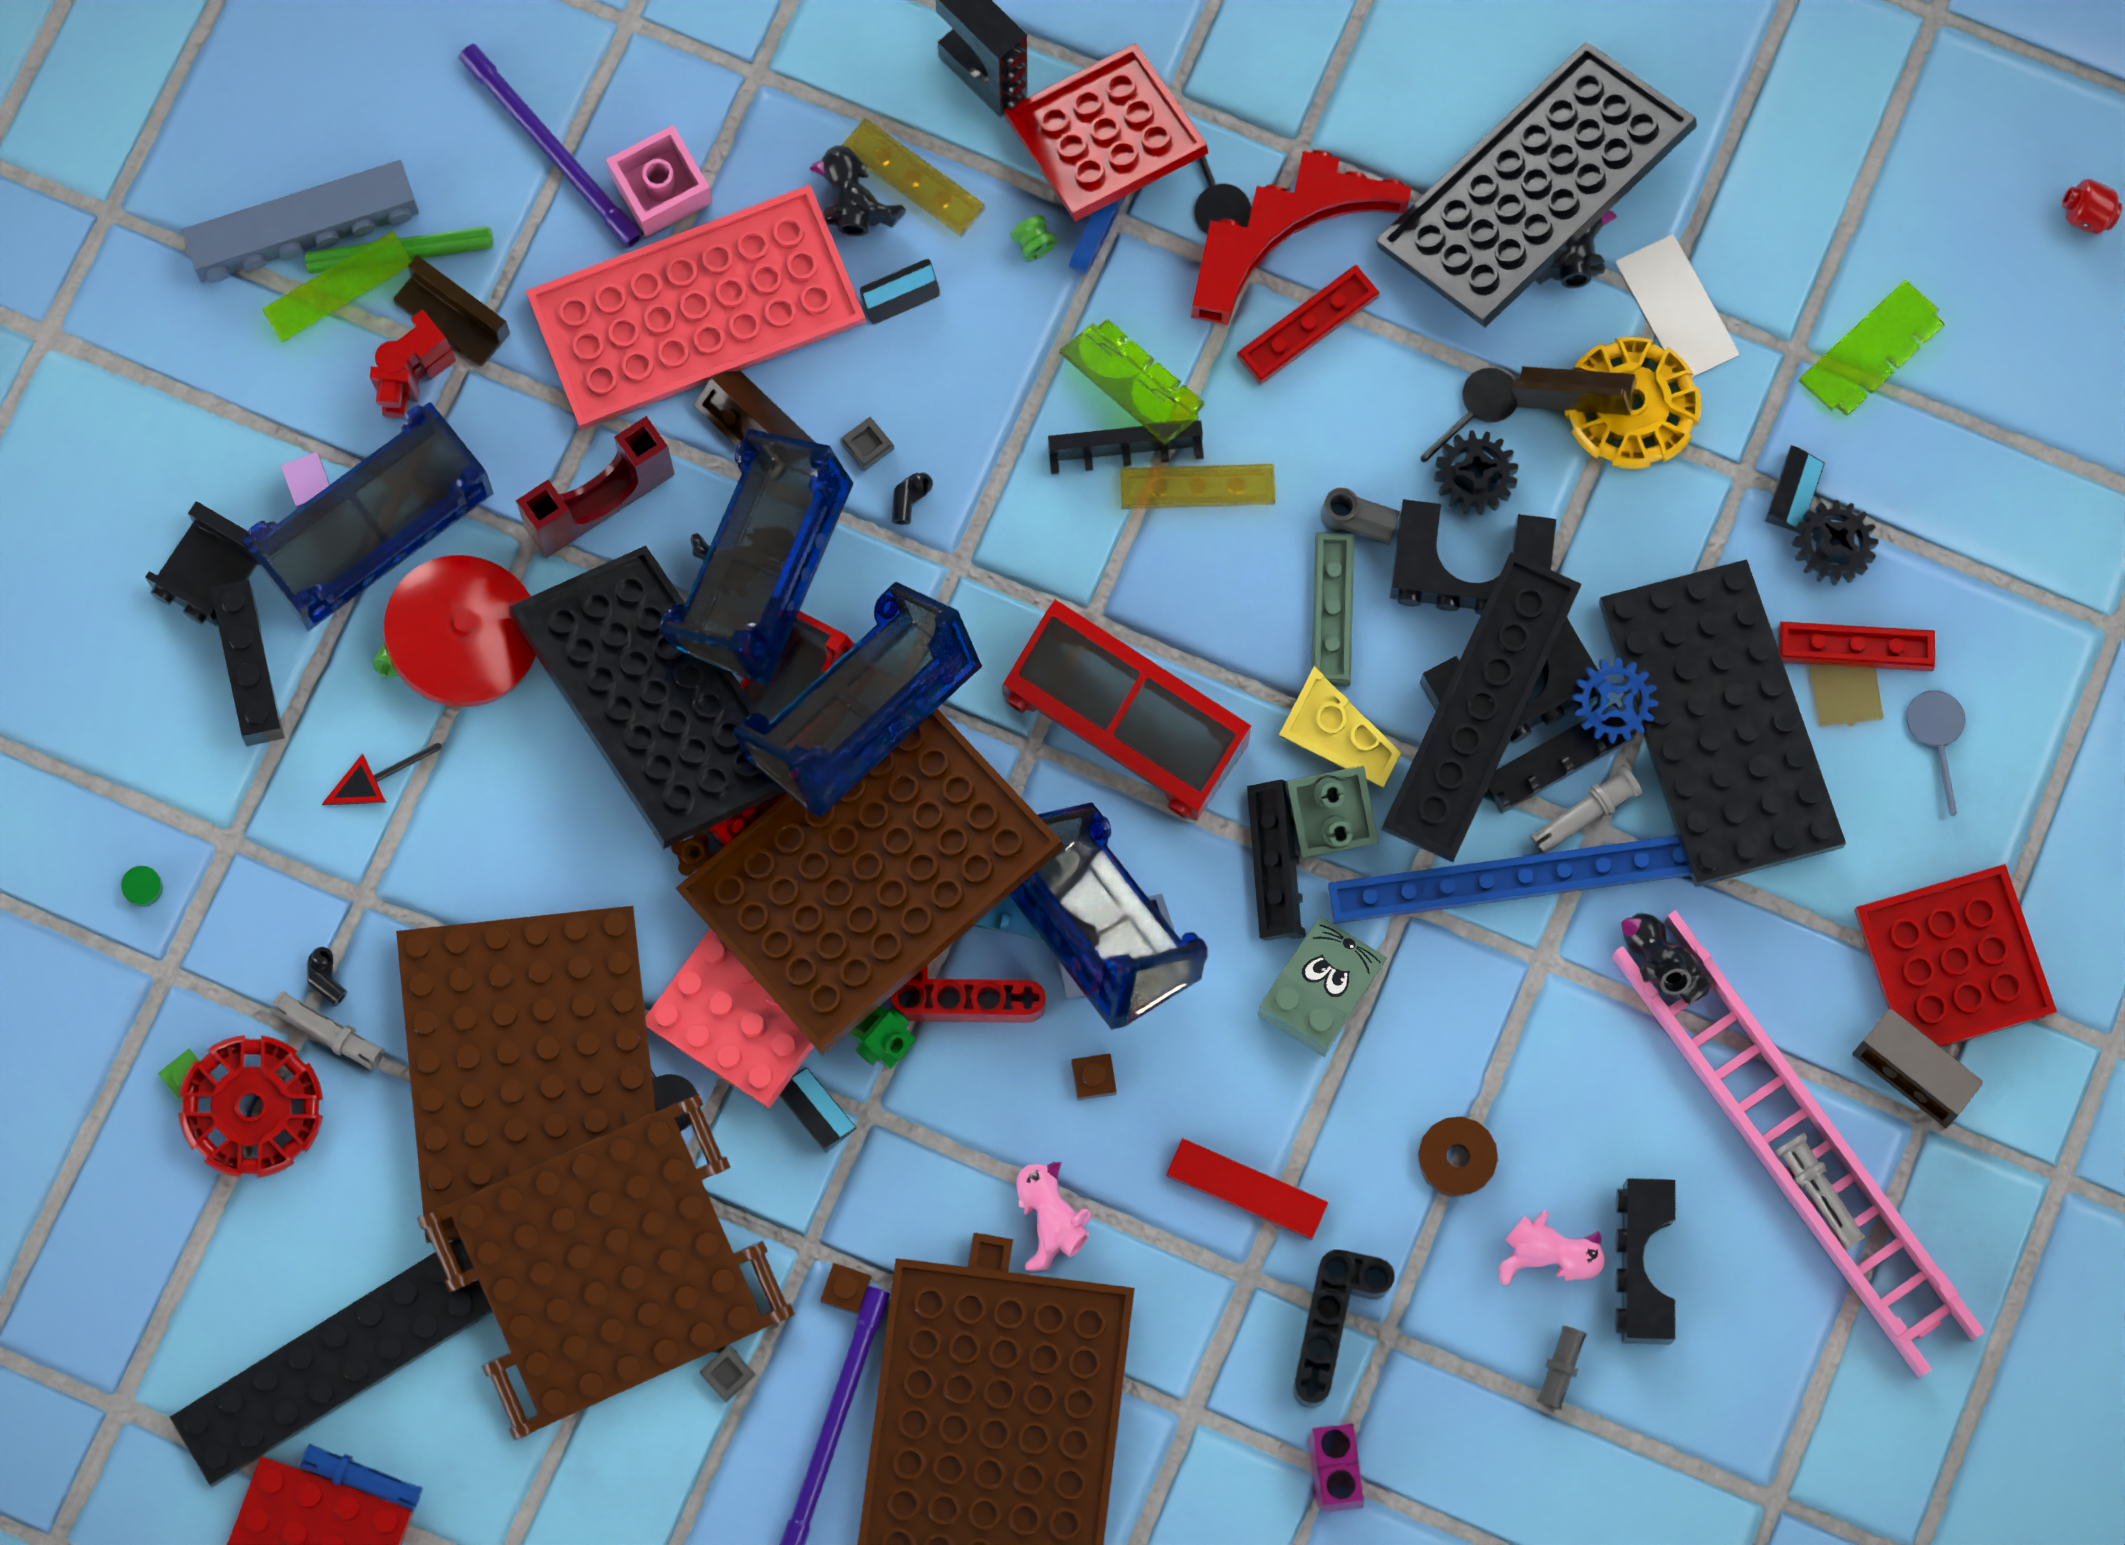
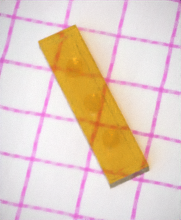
(914, 177)
(1197, 486)

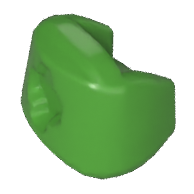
(382, 663)

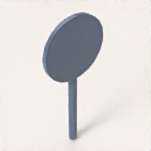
(1937, 722)

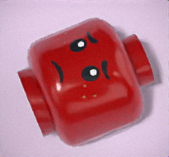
(2092, 206)

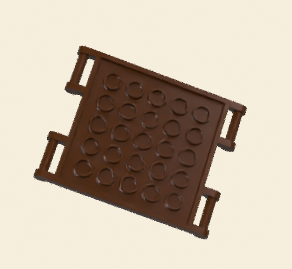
(605, 1266)

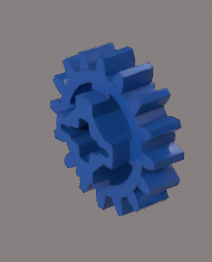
(1628, 686)

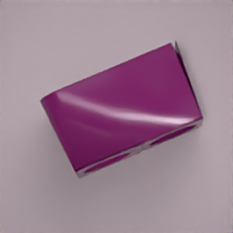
(1329, 1465)

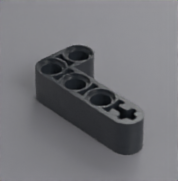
(1332, 1329)

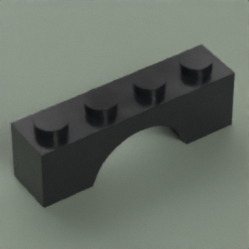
(247, 663)
(1646, 1312)

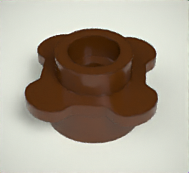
(683, 848)

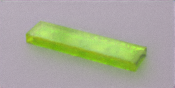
(337, 286)

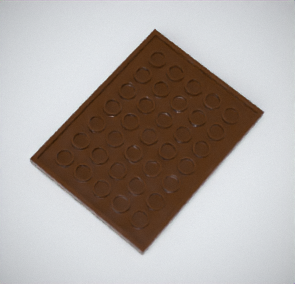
(874, 888)
(520, 1043)
(995, 1409)

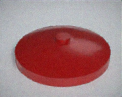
(454, 631)

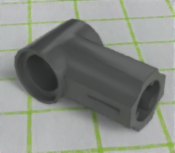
(1363, 518)

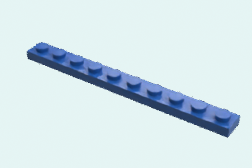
(1507, 879)

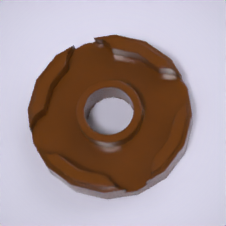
(1461, 1133)

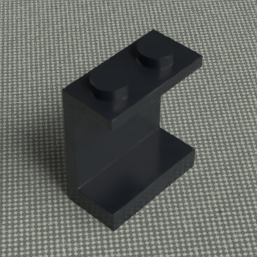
(204, 558)

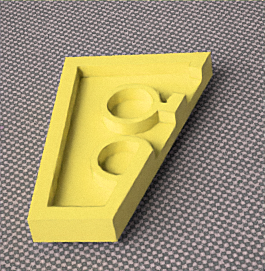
(1337, 732)

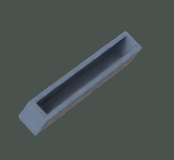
(300, 222)

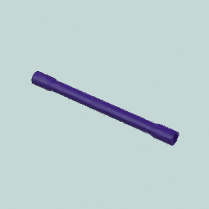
(613, 217)
(868, 1322)

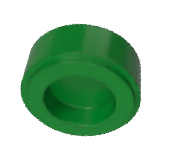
(141, 886)

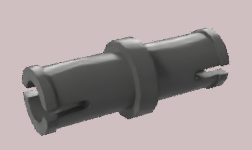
(1561, 1367)

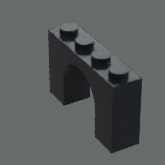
(985, 51)
(1422, 577)
(1561, 670)

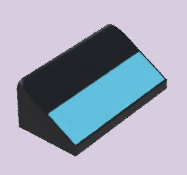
(899, 291)
(1794, 488)
(816, 1110)

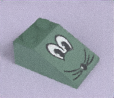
(1321, 986)

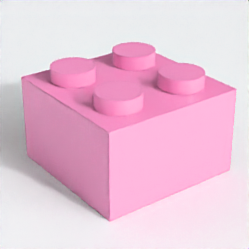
(659, 181)

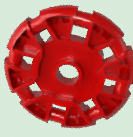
(245, 1130)

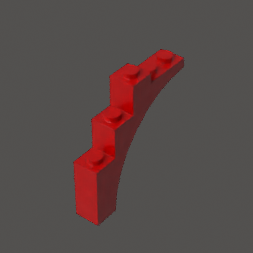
(1319, 195)

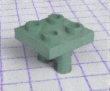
(1332, 811)

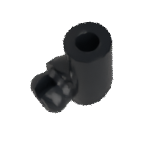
(907, 494)
(321, 976)

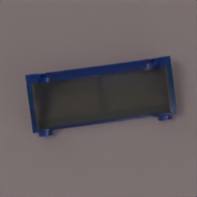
(370, 517)
(761, 555)
(863, 701)
(1105, 923)

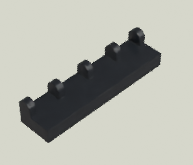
(1119, 442)
(1551, 763)
(1274, 861)

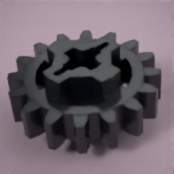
(1490, 468)
(1844, 554)

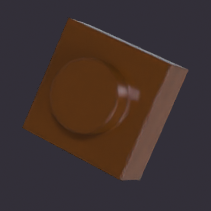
(1094, 1076)
(990, 1252)
(845, 1288)

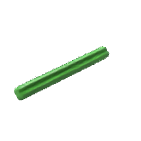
(422, 245)

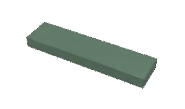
(1333, 606)

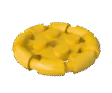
(1653, 414)

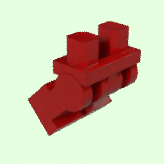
(405, 362)

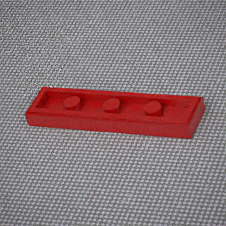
(1308, 324)
(1857, 646)
(1247, 1189)

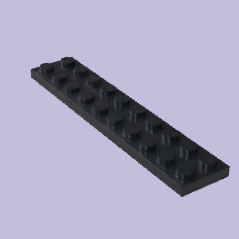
(328, 1366)

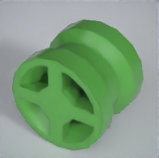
(1034, 238)

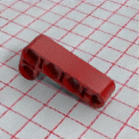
(969, 991)

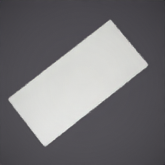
(1677, 305)

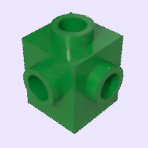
(883, 1037)

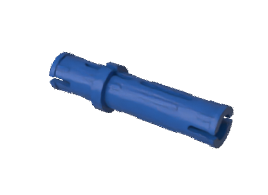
(353, 1474)

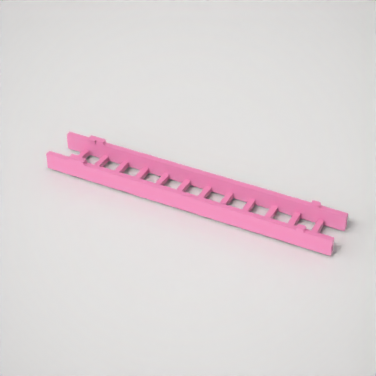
(1833, 1141)

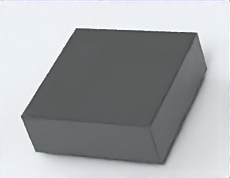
(867, 444)
(727, 1373)

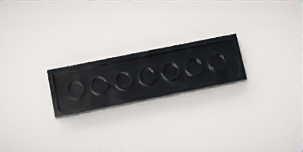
(1481, 707)

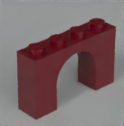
(638, 467)

